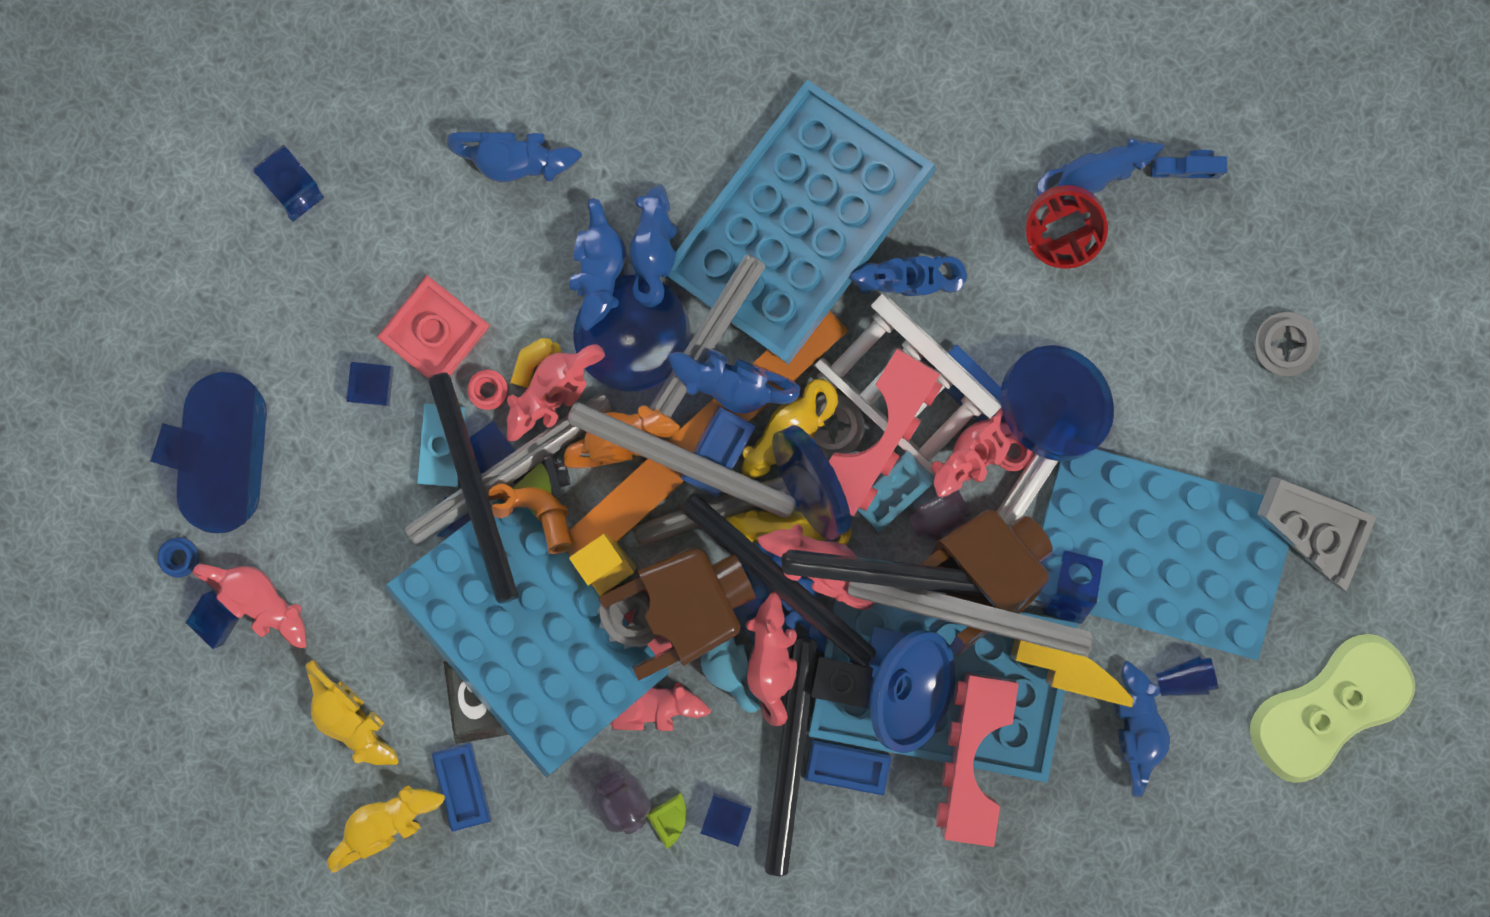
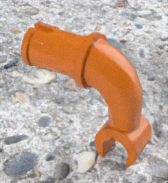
(547, 509)

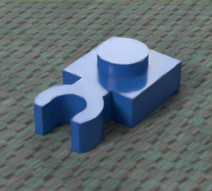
(1197, 165)

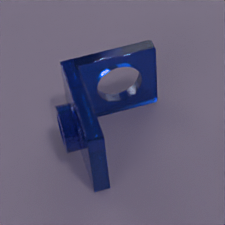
(289, 182)
(1070, 599)

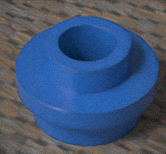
(166, 552)

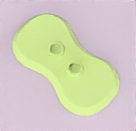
(1307, 726)

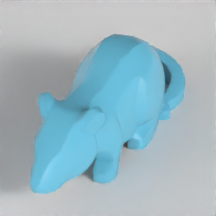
(727, 669)

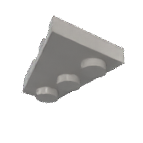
(1318, 528)

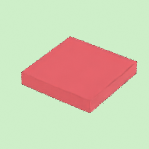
(433, 330)

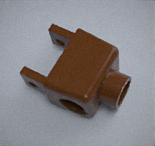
(999, 561)
(687, 604)

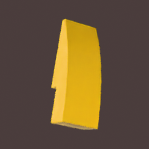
(603, 563)
(1072, 672)

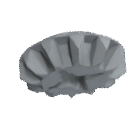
(1298, 330)
(846, 439)
(636, 633)

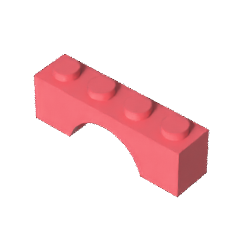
(905, 387)
(984, 706)

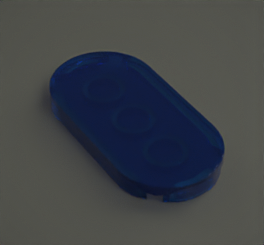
(221, 452)

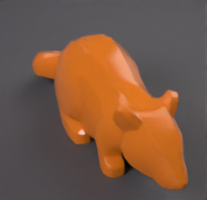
(604, 452)

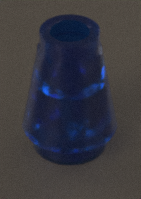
(1188, 678)

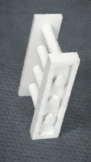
(919, 345)

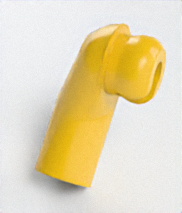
(530, 358)

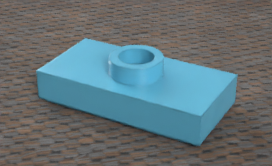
(435, 459)
(897, 491)

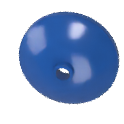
(912, 691)

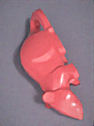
(555, 382)
(974, 450)
(783, 540)
(252, 593)
(769, 667)
(659, 706)

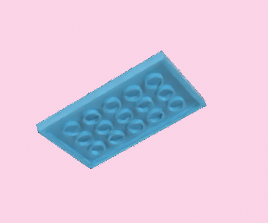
(807, 206)
(1173, 550)
(529, 660)
(1013, 750)

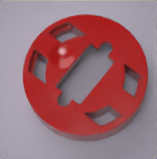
(1074, 242)

